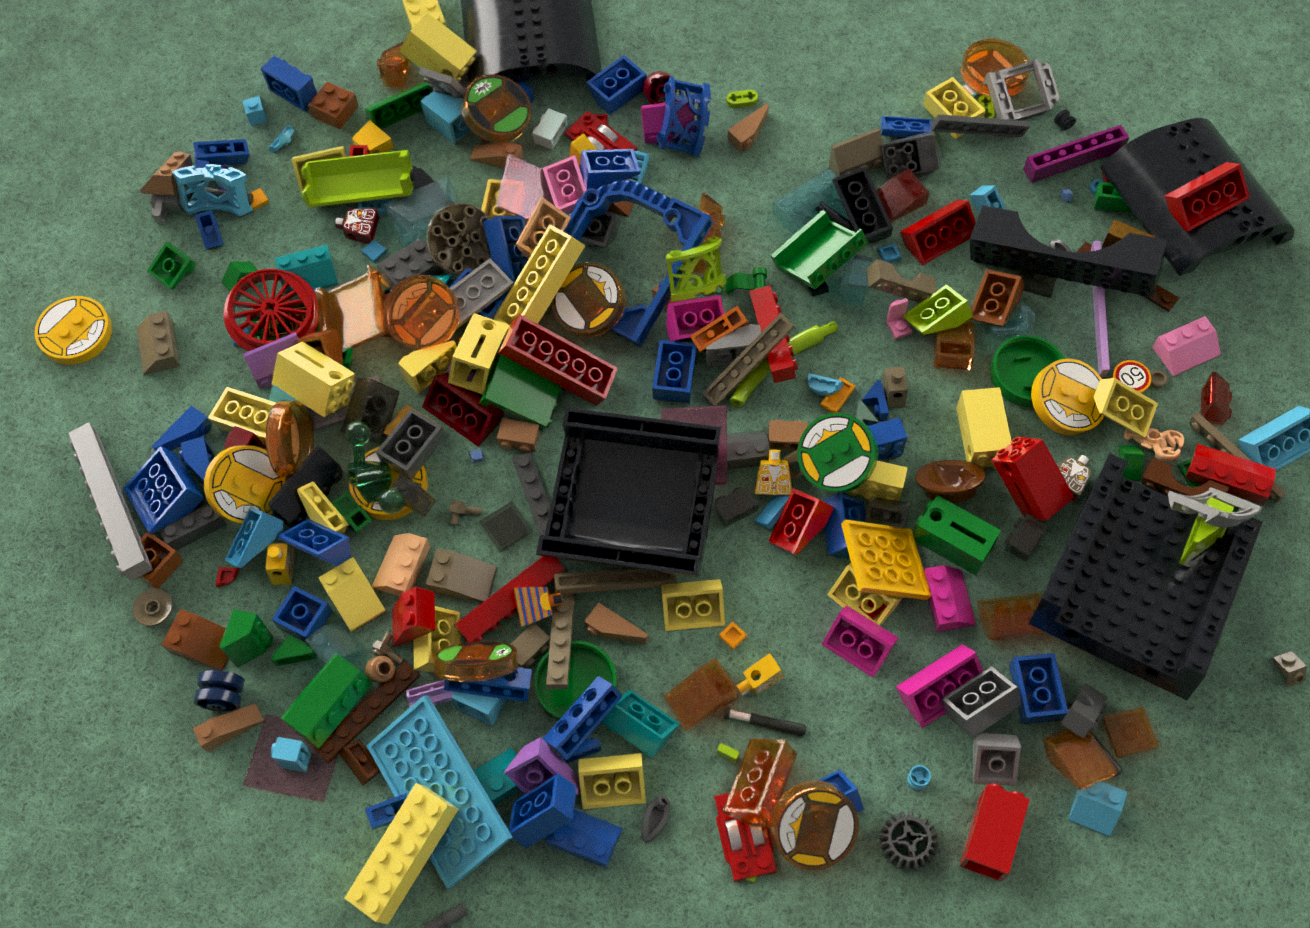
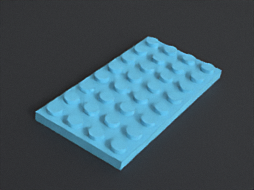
(425, 753)

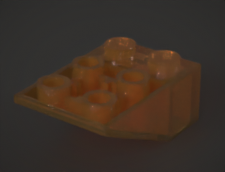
(955, 347)
(702, 694)
(1078, 758)

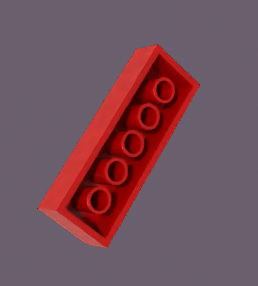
(558, 360)

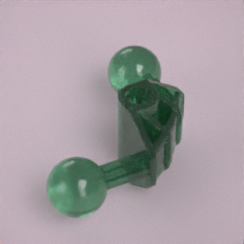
(371, 477)

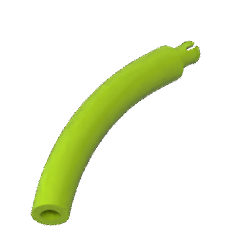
(799, 342)

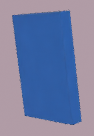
(904, 126)

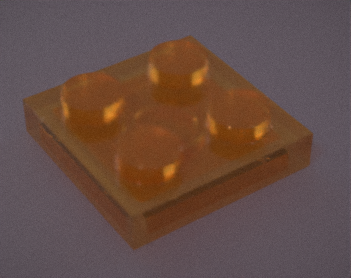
(1130, 732)

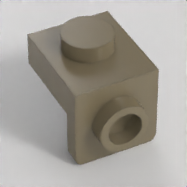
(1291, 667)

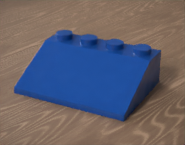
(163, 490)

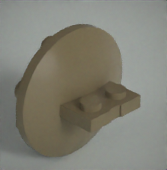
(458, 238)

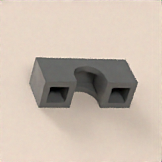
(1085, 711)

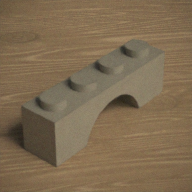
(885, 278)

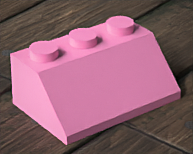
(565, 183)
(1188, 346)

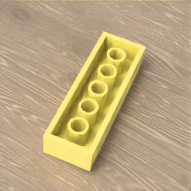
(541, 277)
(401, 854)

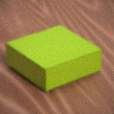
(728, 753)

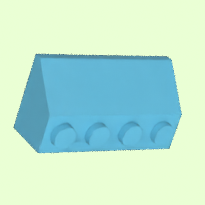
(1279, 440)

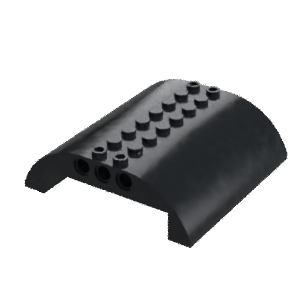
(531, 38)
(1173, 157)
(632, 492)

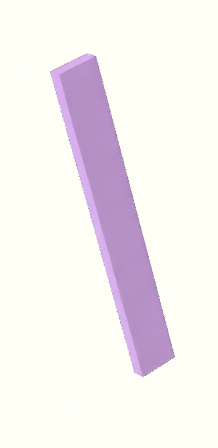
(1100, 324)

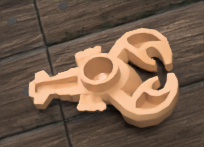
(1158, 443)

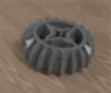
(910, 849)

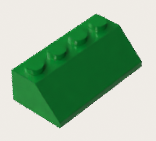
(398, 106)
(326, 701)

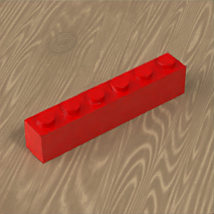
(766, 310)
(503, 601)

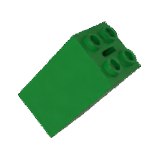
(955, 534)

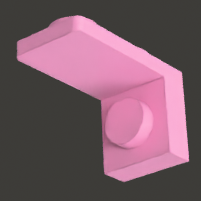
(898, 326)

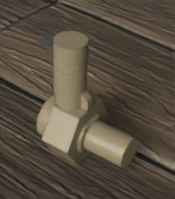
(458, 508)
(381, 648)

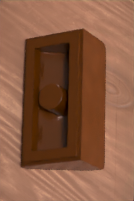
(360, 761)

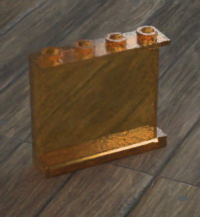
(354, 309)

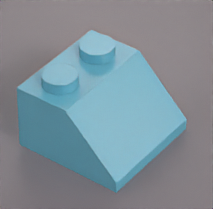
(1098, 807)

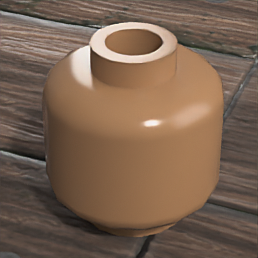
(379, 669)

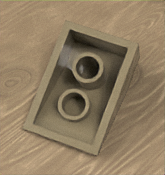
(460, 576)

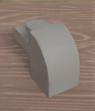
(162, 204)

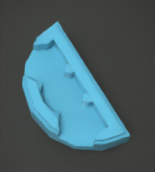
(283, 139)
(823, 385)

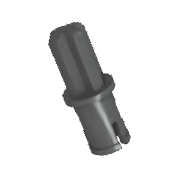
(447, 918)

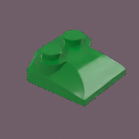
(171, 265)

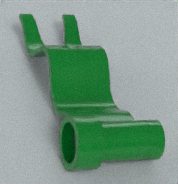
(744, 281)

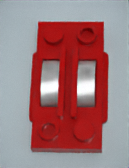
(598, 132)
(744, 846)

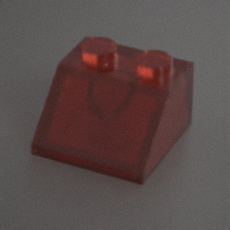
(1216, 399)

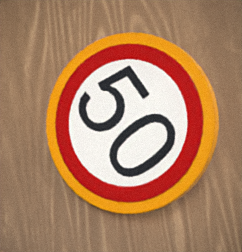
(1133, 374)

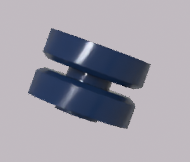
(219, 690)

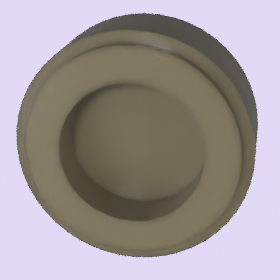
(1158, 379)

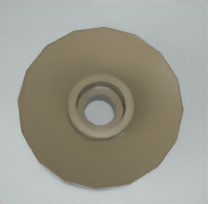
(146, 601)

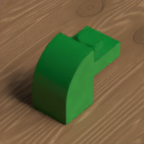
(351, 512)

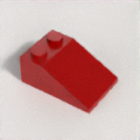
(800, 521)
(413, 615)

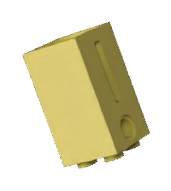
(438, 48)
(477, 350)
(313, 378)
(982, 425)

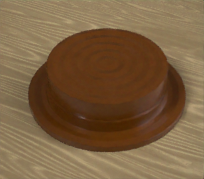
(950, 479)

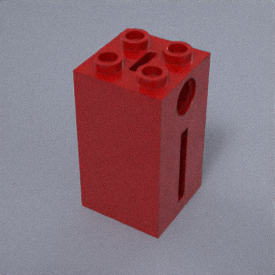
(1032, 477)
(994, 832)

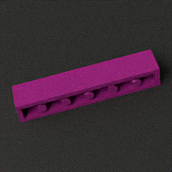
(1075, 153)

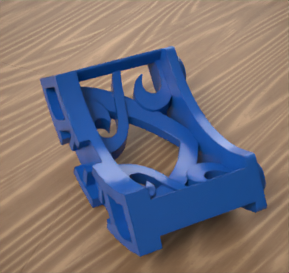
(701, 97)

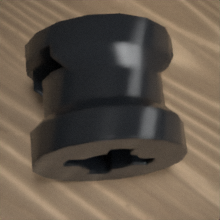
(1065, 120)

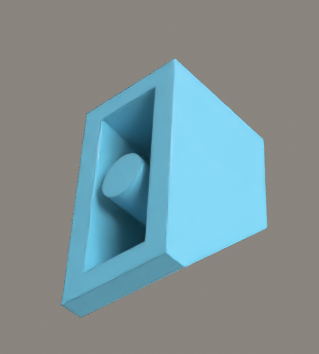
(255, 110)
(988, 196)

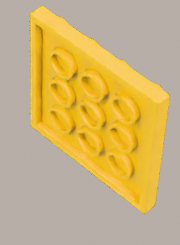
(885, 560)

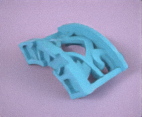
(231, 179)

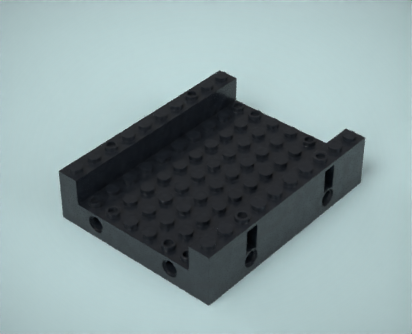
(1129, 596)

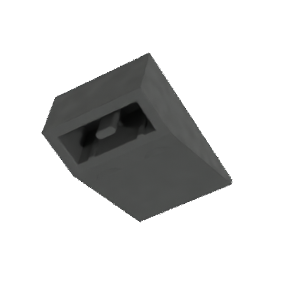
(914, 153)

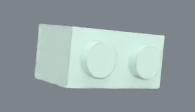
(550, 128)

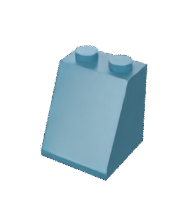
(445, 115)
(481, 707)

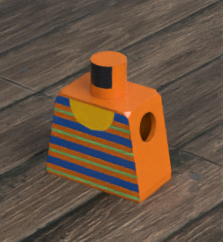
(535, 603)

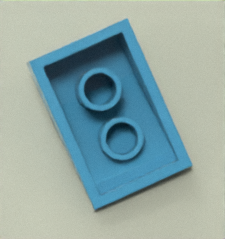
(253, 536)

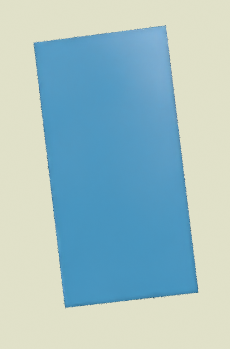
(772, 511)

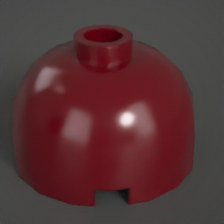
(654, 86)

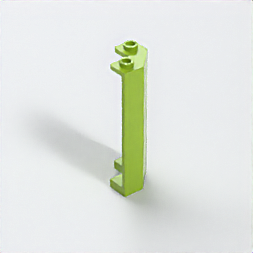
(357, 178)

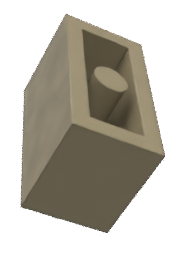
(530, 646)

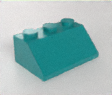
(312, 265)
(640, 723)
(494, 780)

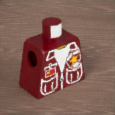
(359, 224)

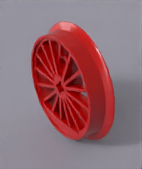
(277, 304)

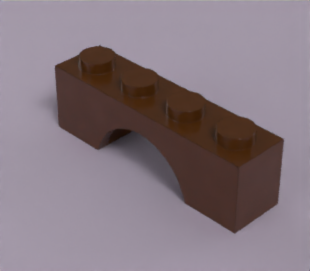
(1160, 479)

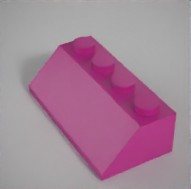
(925, 689)

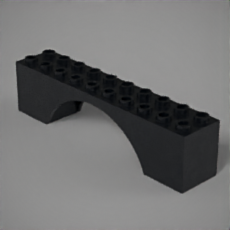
(1126, 266)

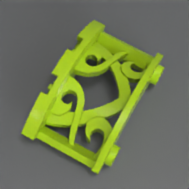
(713, 275)

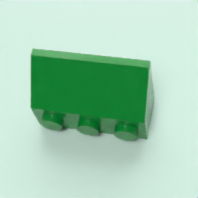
(245, 637)

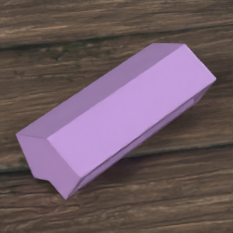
(433, 690)

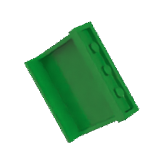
(818, 250)
(521, 392)

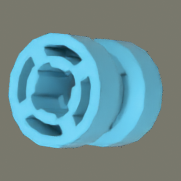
(921, 775)

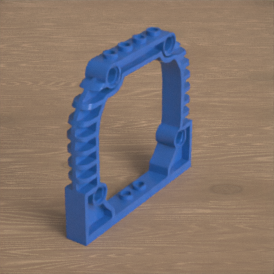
(690, 225)

